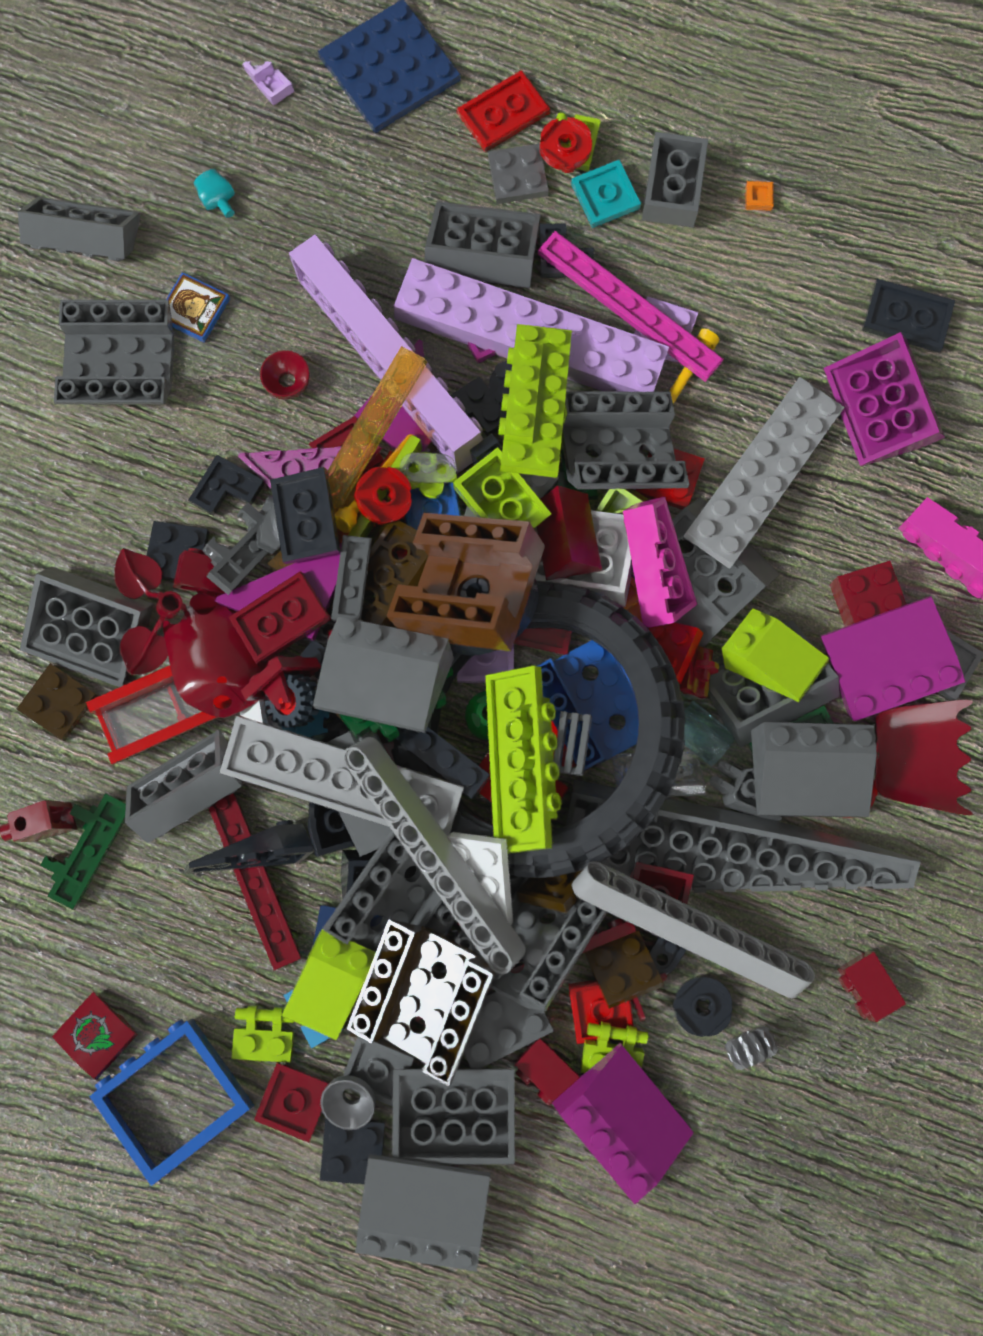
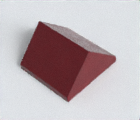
(668, 881)

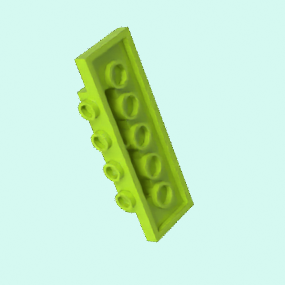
(535, 400)
(522, 759)

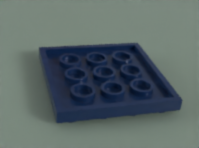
(389, 65)

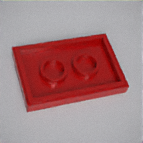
(503, 111)

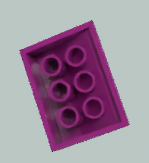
(884, 401)
(892, 658)
(624, 1122)

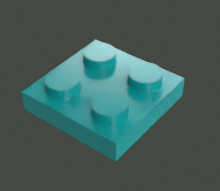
(605, 193)

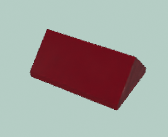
(568, 535)

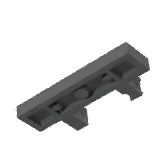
(236, 562)

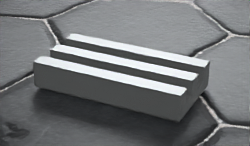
(575, 717)

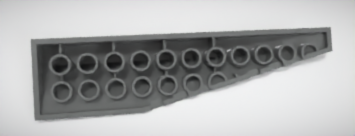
(746, 851)

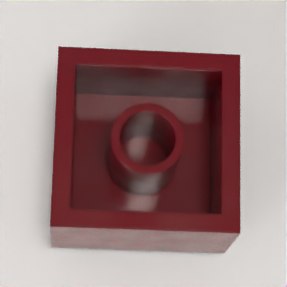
(867, 592)

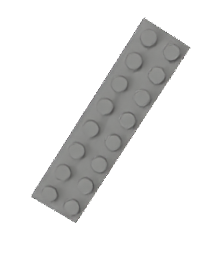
(763, 473)
(319, 775)

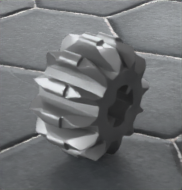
(751, 1047)

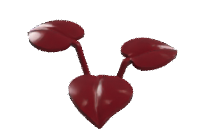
(134, 576)

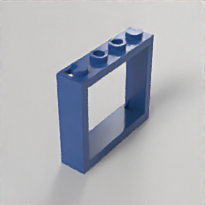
(133, 1065)

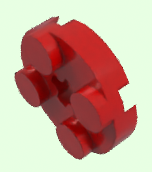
(566, 158)
(367, 496)

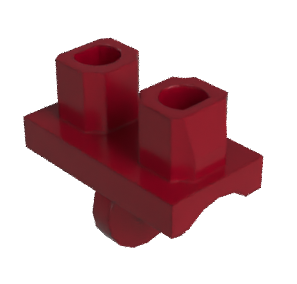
(698, 673)

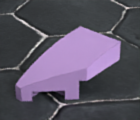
(269, 81)

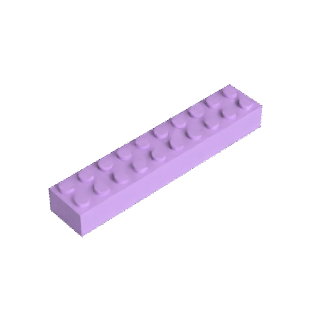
(489, 318)
(378, 343)

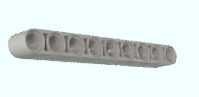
(434, 854)
(692, 929)

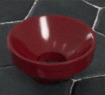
(280, 364)

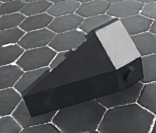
(324, 823)

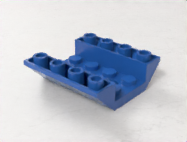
(601, 698)

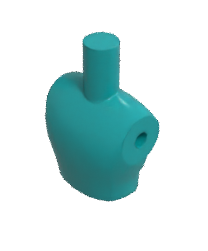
(214, 191)

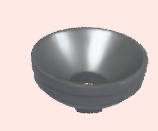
(343, 1111)

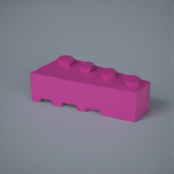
(948, 543)
(657, 563)

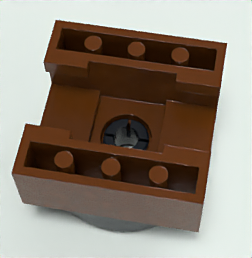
(474, 583)

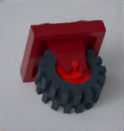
(287, 688)

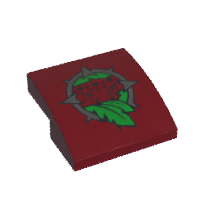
(94, 1035)

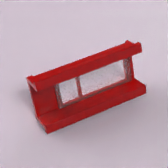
(147, 714)

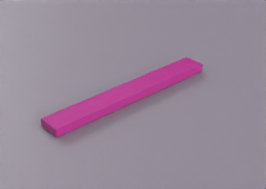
(630, 306)

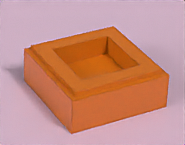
(759, 195)

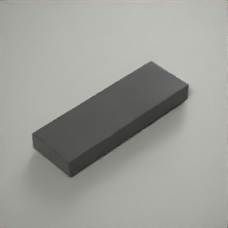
(352, 578)

